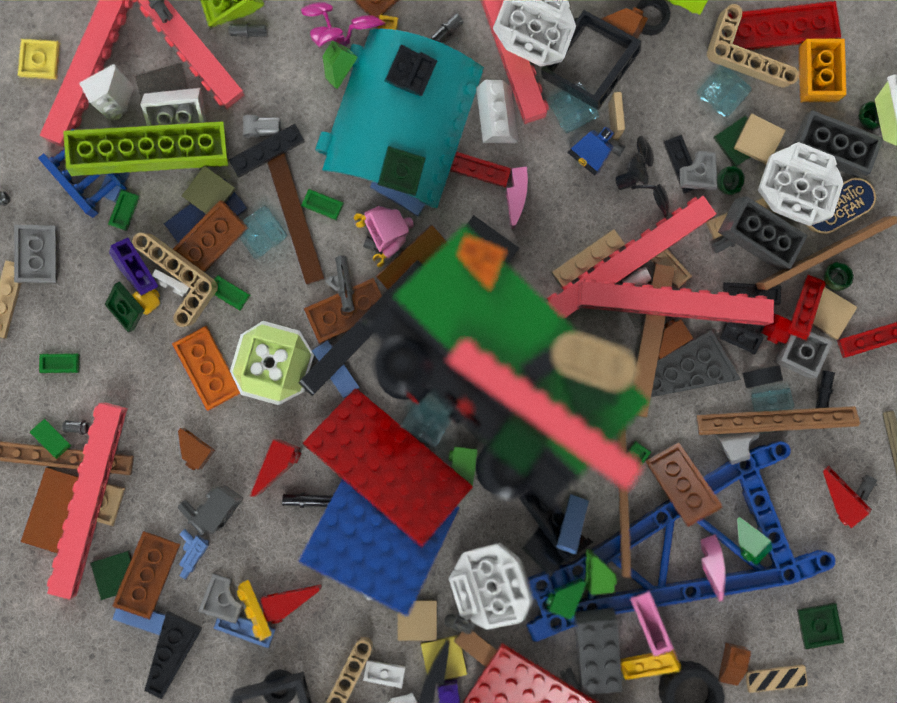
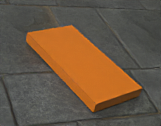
(206, 368)

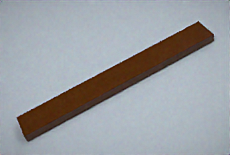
(295, 220)

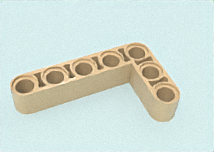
(745, 56)
(181, 273)
(349, 673)

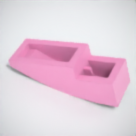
(517, 194)
(714, 565)

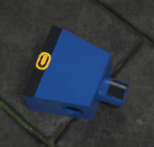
(593, 150)

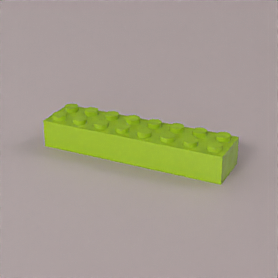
(145, 148)

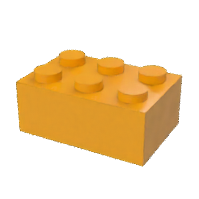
(822, 70)

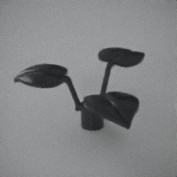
(638, 172)

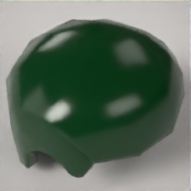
(864, 116)
(730, 175)
(843, 278)

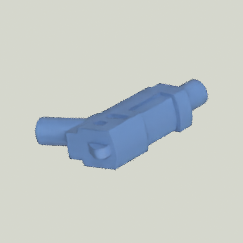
(194, 550)

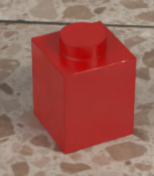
(777, 330)

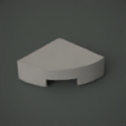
(333, 282)

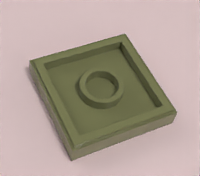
(207, 190)

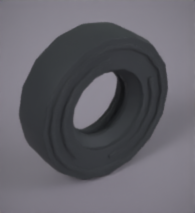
(274, 698)

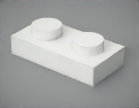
(165, 280)
(384, 673)

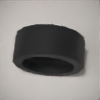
(665, 10)
(763, 376)

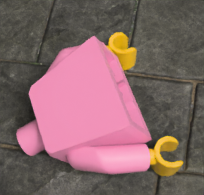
(386, 229)

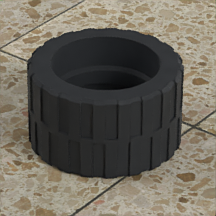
(690, 669)

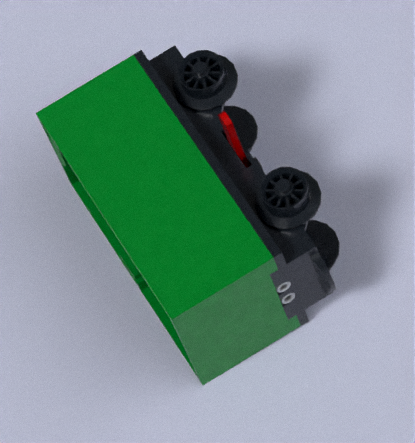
(511, 324)

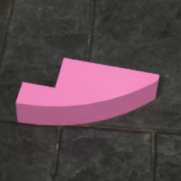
(652, 624)

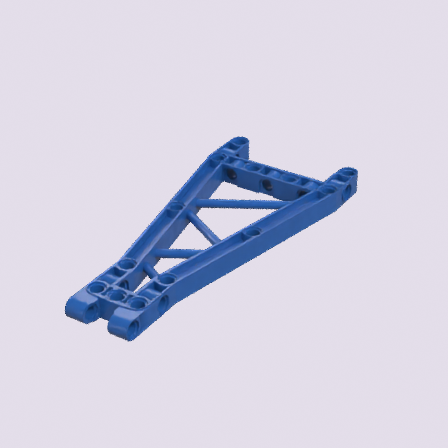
(665, 594)

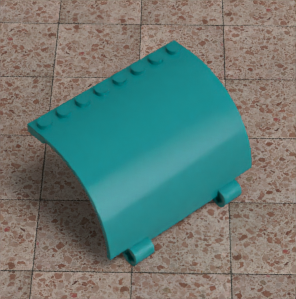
(383, 116)

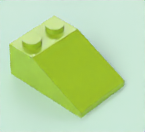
(224, 11)

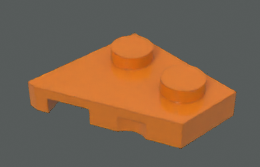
(481, 259)

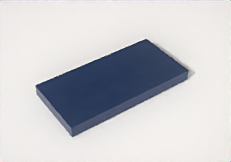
(187, 218)

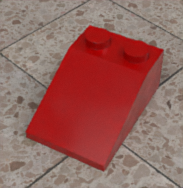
(278, 460)

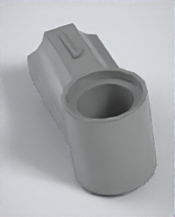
(257, 126)

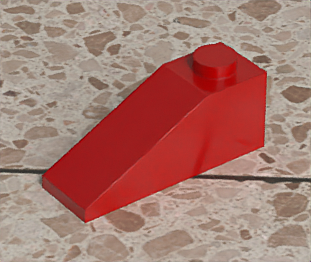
(845, 500)
(281, 604)

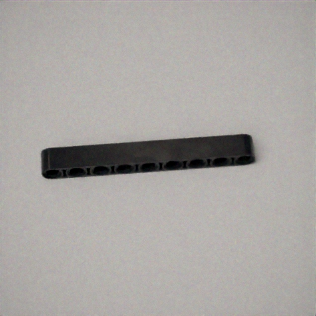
(352, 339)

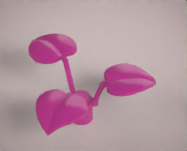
(324, 34)

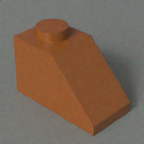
(628, 21)
(673, 337)
(194, 450)
(734, 664)

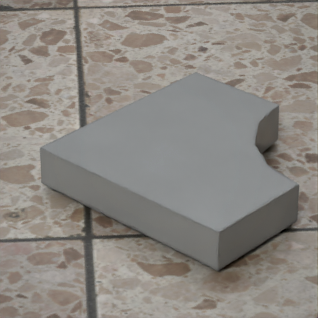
(701, 173)
(737, 445)
(219, 600)

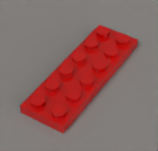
(787, 25)

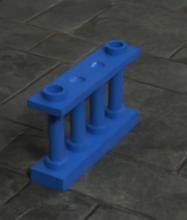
(76, 191)

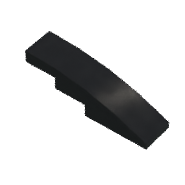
(435, 675)

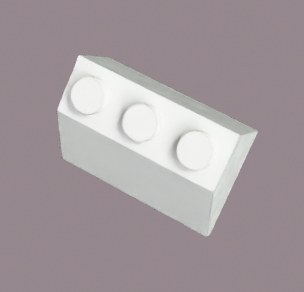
(108, 92)
(174, 107)
(497, 112)

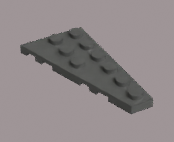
(693, 366)

